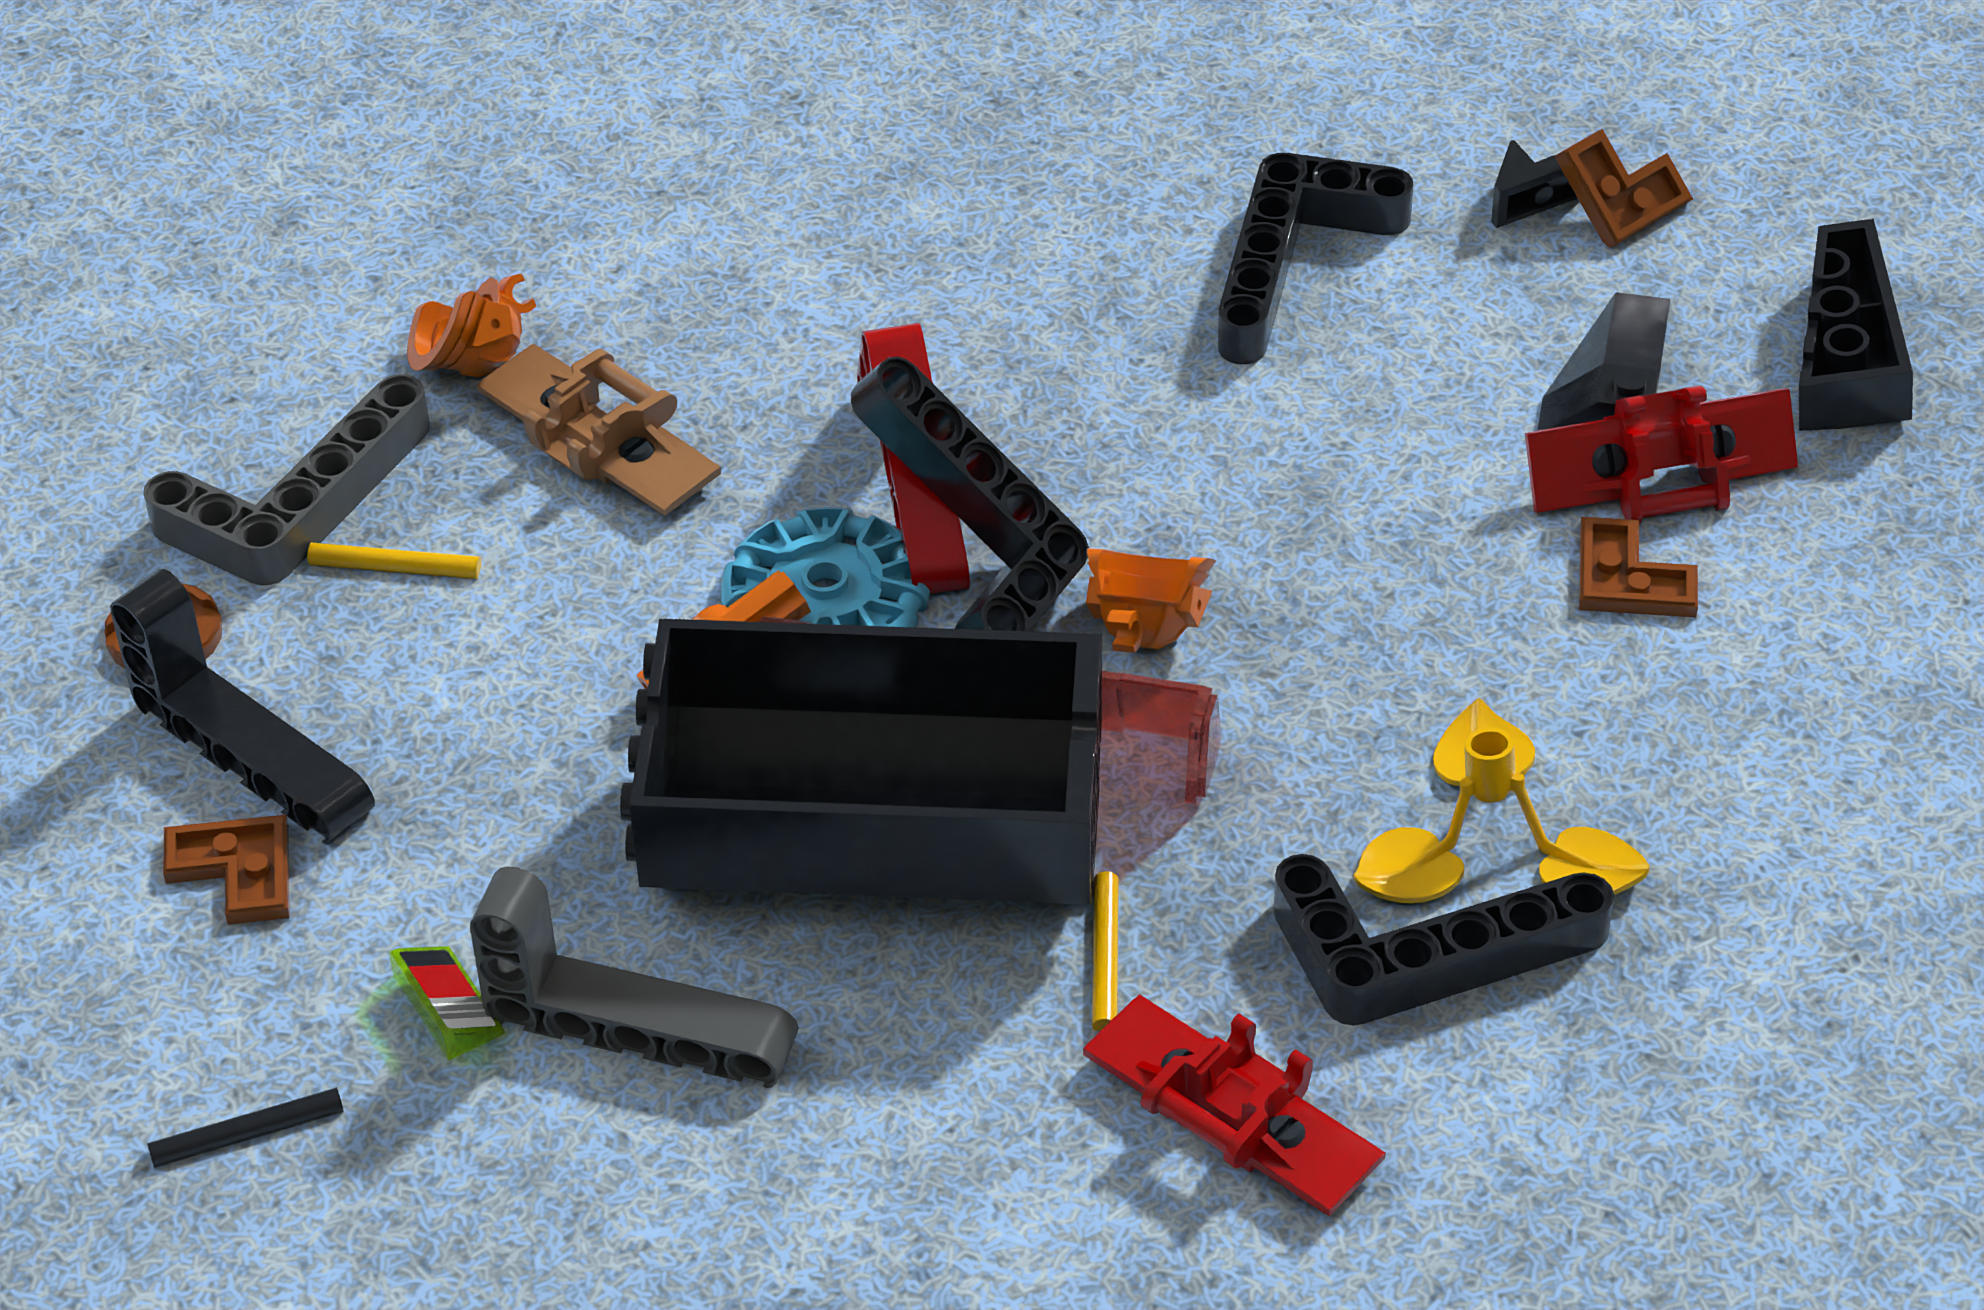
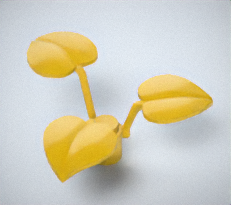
(1486, 761)

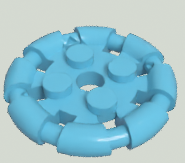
(815, 549)

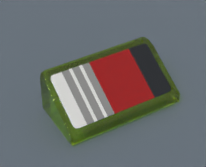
(444, 998)

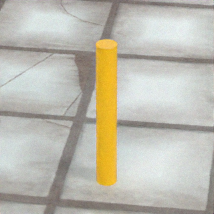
(394, 560)
(1105, 949)

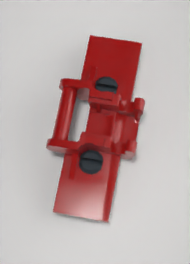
(1656, 432)
(1274, 1124)

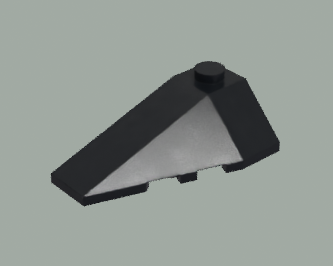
(1611, 363)

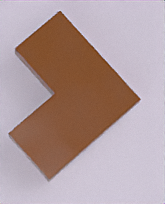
(1612, 198)
(1618, 582)
(246, 853)

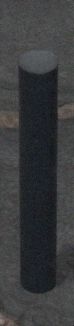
(245, 1127)

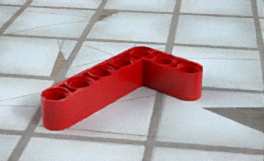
(927, 524)

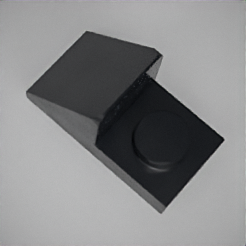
(1527, 187)

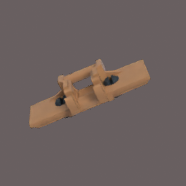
(616, 446)

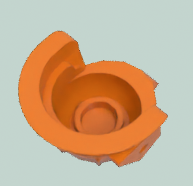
(473, 334)
(1146, 597)

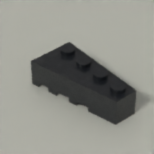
(1854, 341)

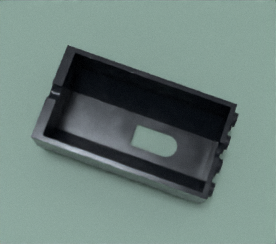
(867, 761)

